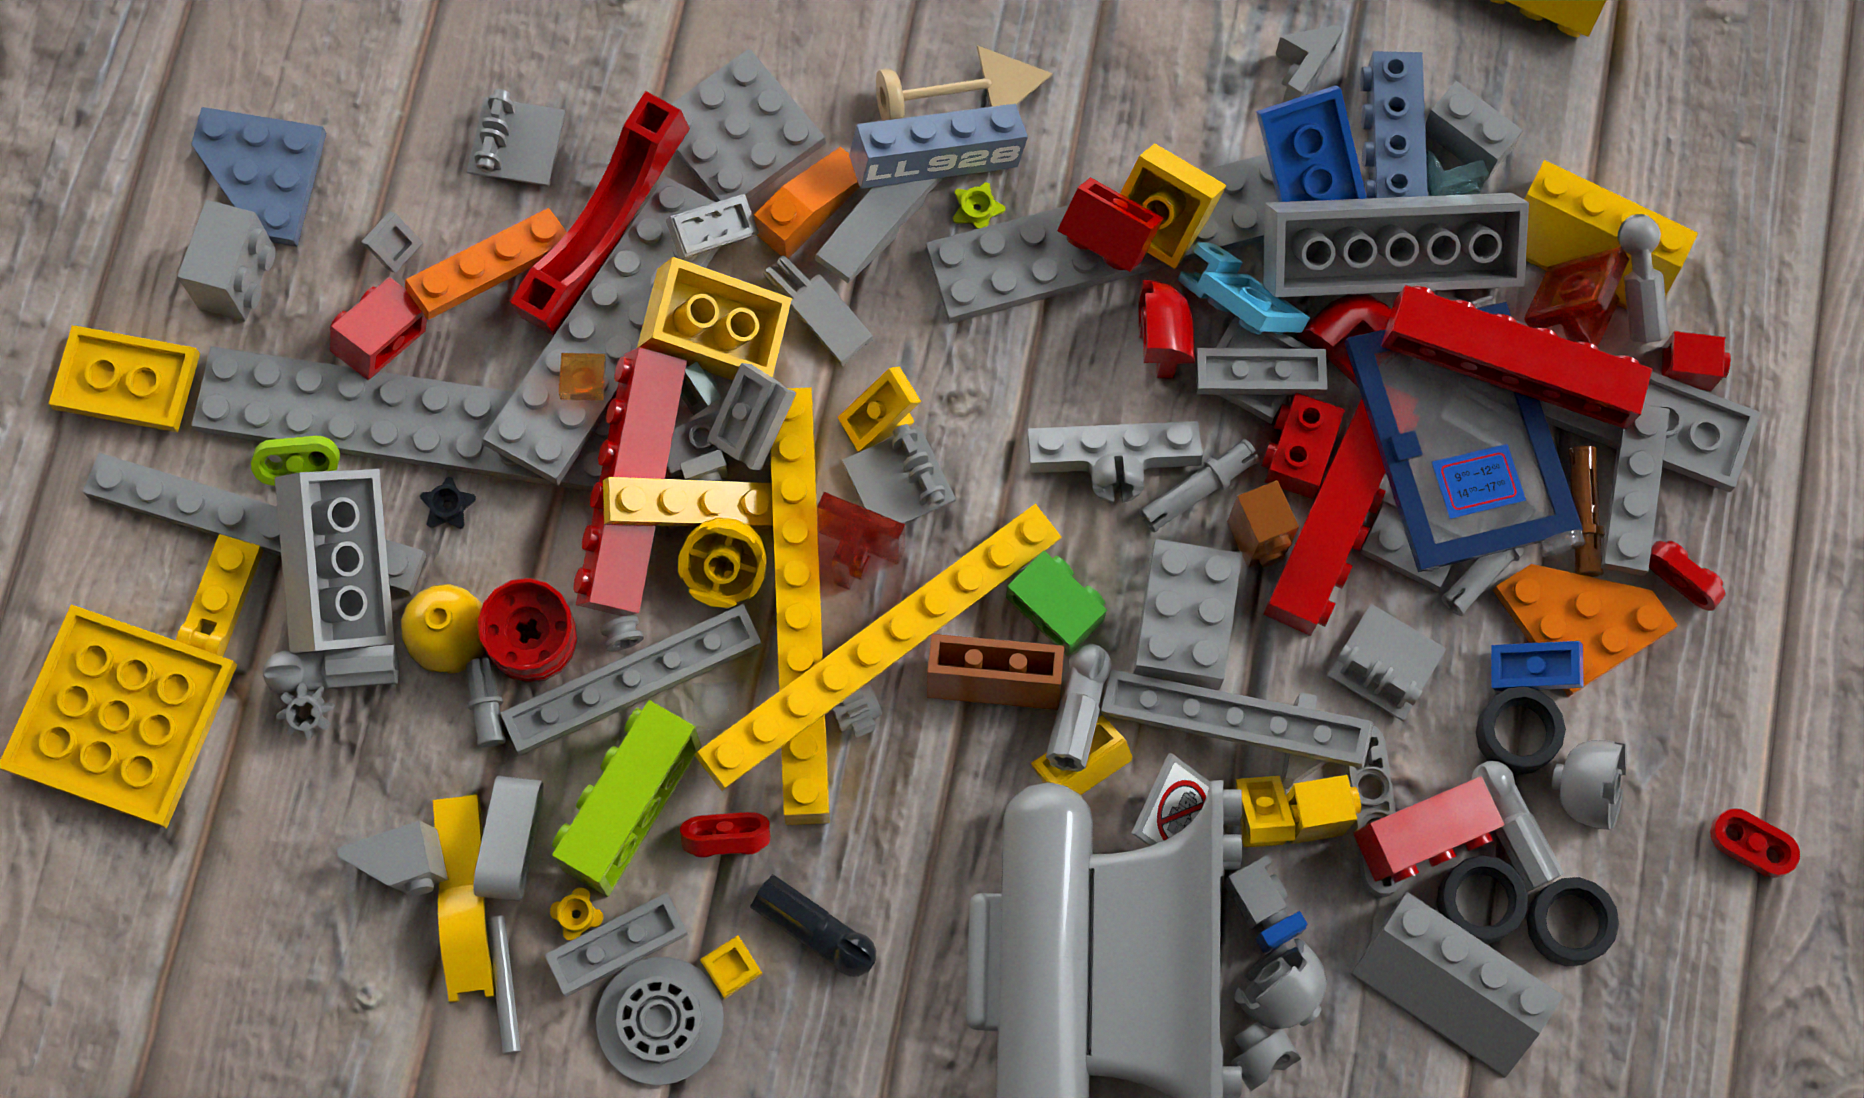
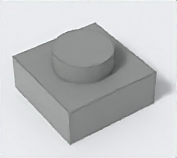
(392, 242)
(705, 467)

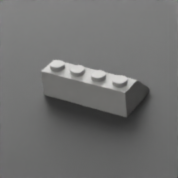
(334, 560)
(1456, 984)

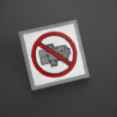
(1172, 802)

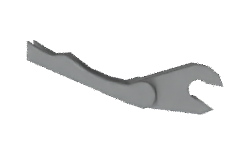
(821, 311)

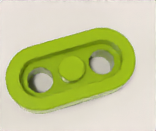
(295, 457)

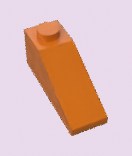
(806, 203)

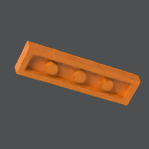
(484, 264)

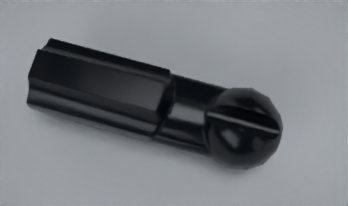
(815, 927)

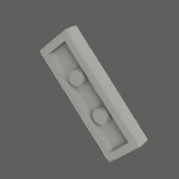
(1261, 371)
(616, 944)

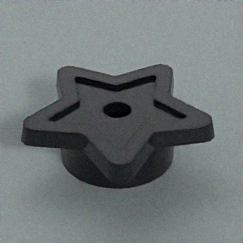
(438, 496)

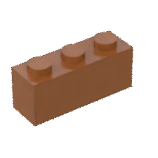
(995, 671)

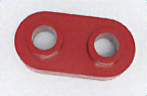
(1695, 583)
(725, 834)
(1753, 841)

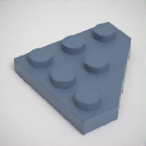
(262, 166)

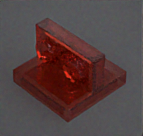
(1579, 295)
(859, 534)

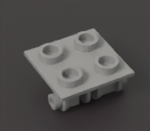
(516, 140)
(900, 476)
(1386, 662)

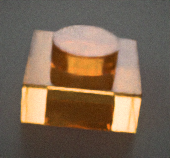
(582, 376)

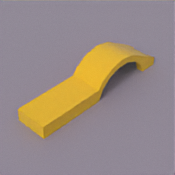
(459, 911)

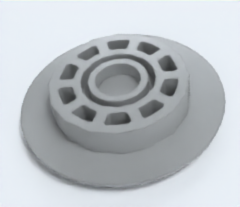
(659, 1020)

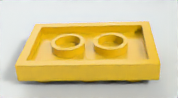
(124, 378)

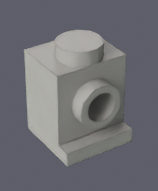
(1258, 894)

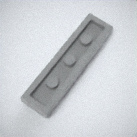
(1635, 492)

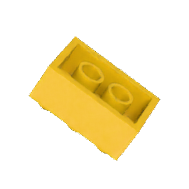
(713, 319)

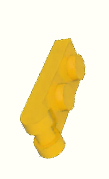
(221, 594)

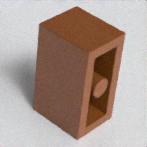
(1263, 525)

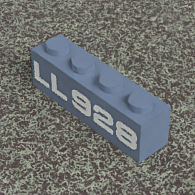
(937, 145)

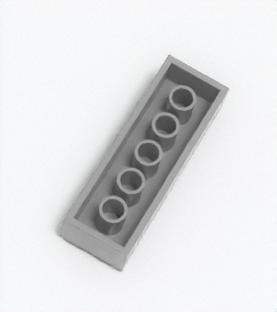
(1395, 243)

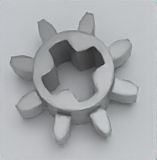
(317, 711)
(858, 712)

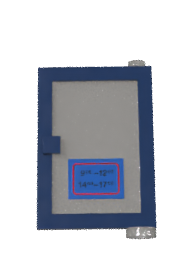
(1463, 457)

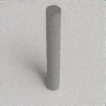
(503, 985)

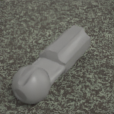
(1643, 285)
(332, 668)
(1079, 708)
(1521, 832)

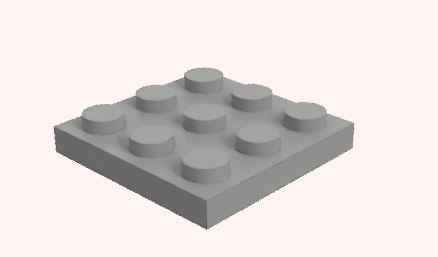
(743, 130)

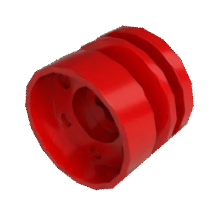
(520, 607)

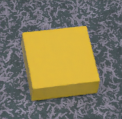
(731, 967)

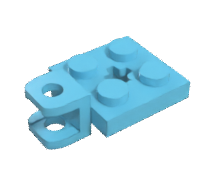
(1241, 294)

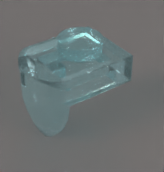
(1457, 181)

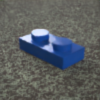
(1537, 665)

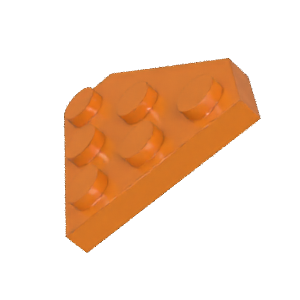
(1604, 615)

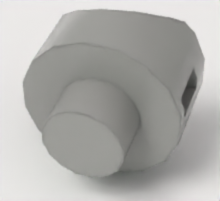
(1263, 1054)

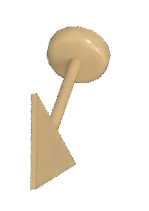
(1004, 79)

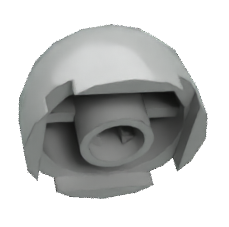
(1592, 782)
(1284, 987)

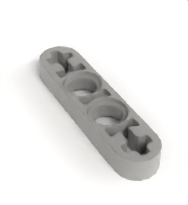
(1375, 808)

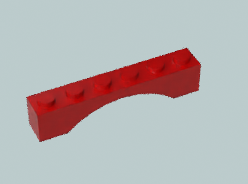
(637, 162)

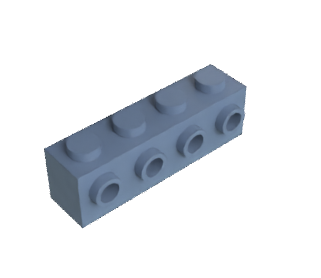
(1394, 125)

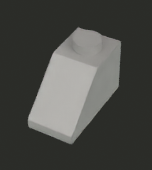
(401, 858)

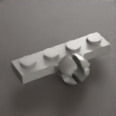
(1115, 452)

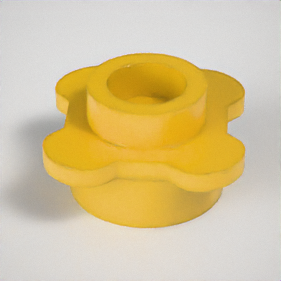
(564, 909)

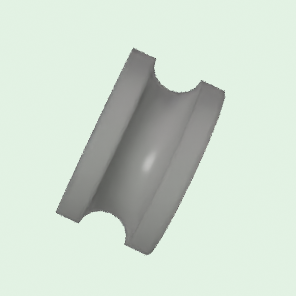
(621, 633)

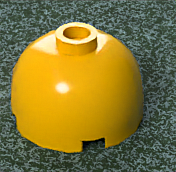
(722, 562)
(443, 628)

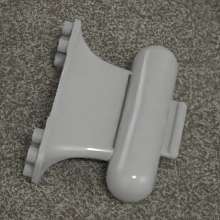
(1103, 959)

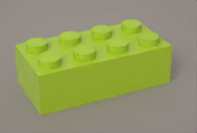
(626, 797)

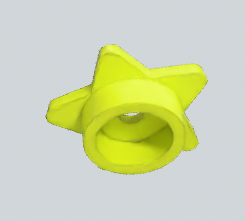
(977, 196)

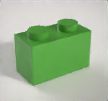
(1057, 602)

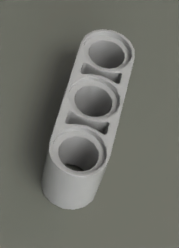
(508, 838)

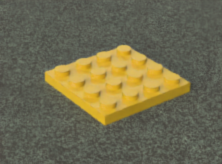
(118, 716)

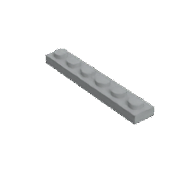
(631, 679)
(1237, 718)

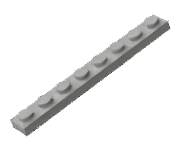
(216, 511)

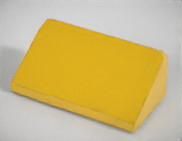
(1106, 756)

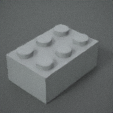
(1187, 614)

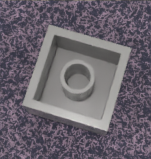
(226, 260)

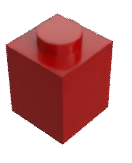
(1695, 359)

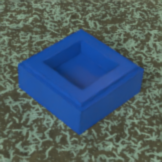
(1281, 932)

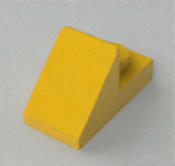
(880, 409)
(1265, 812)

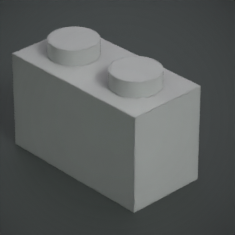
(1471, 128)

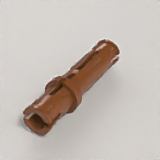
(1586, 500)

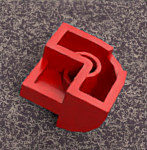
(1343, 319)
(1165, 327)

